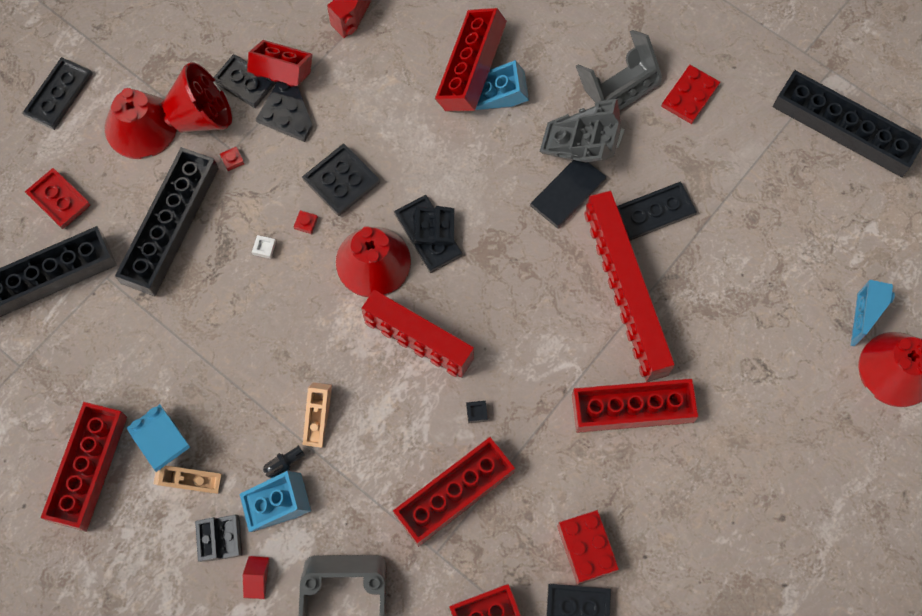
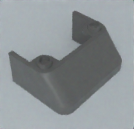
(630, 83)
(370, 567)

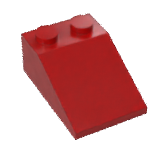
(347, 15)

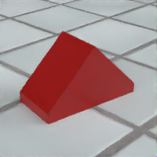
(255, 577)

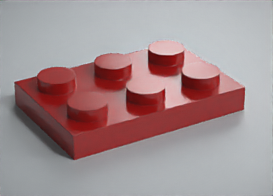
(690, 94)
(57, 198)

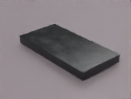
(57, 93)
(567, 192)
(656, 210)
(432, 255)

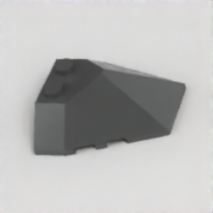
(585, 135)

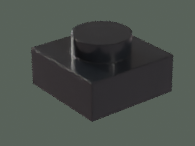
(476, 411)

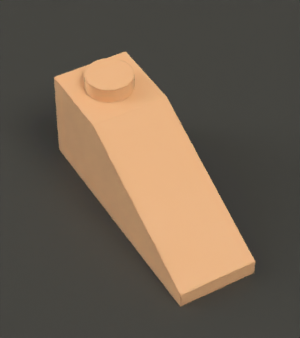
(316, 414)
(188, 479)

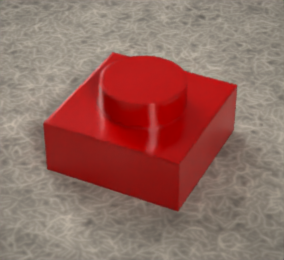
(232, 159)
(305, 222)

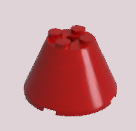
(196, 102)
(137, 125)
(373, 261)
(893, 368)

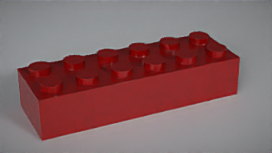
(471, 60)
(418, 334)
(634, 405)
(84, 467)
(454, 491)

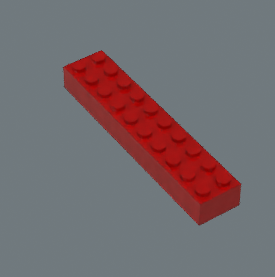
(629, 287)

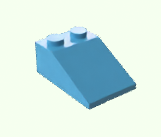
(504, 87)
(870, 305)
(158, 437)
(275, 501)

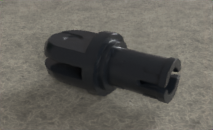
(282, 462)

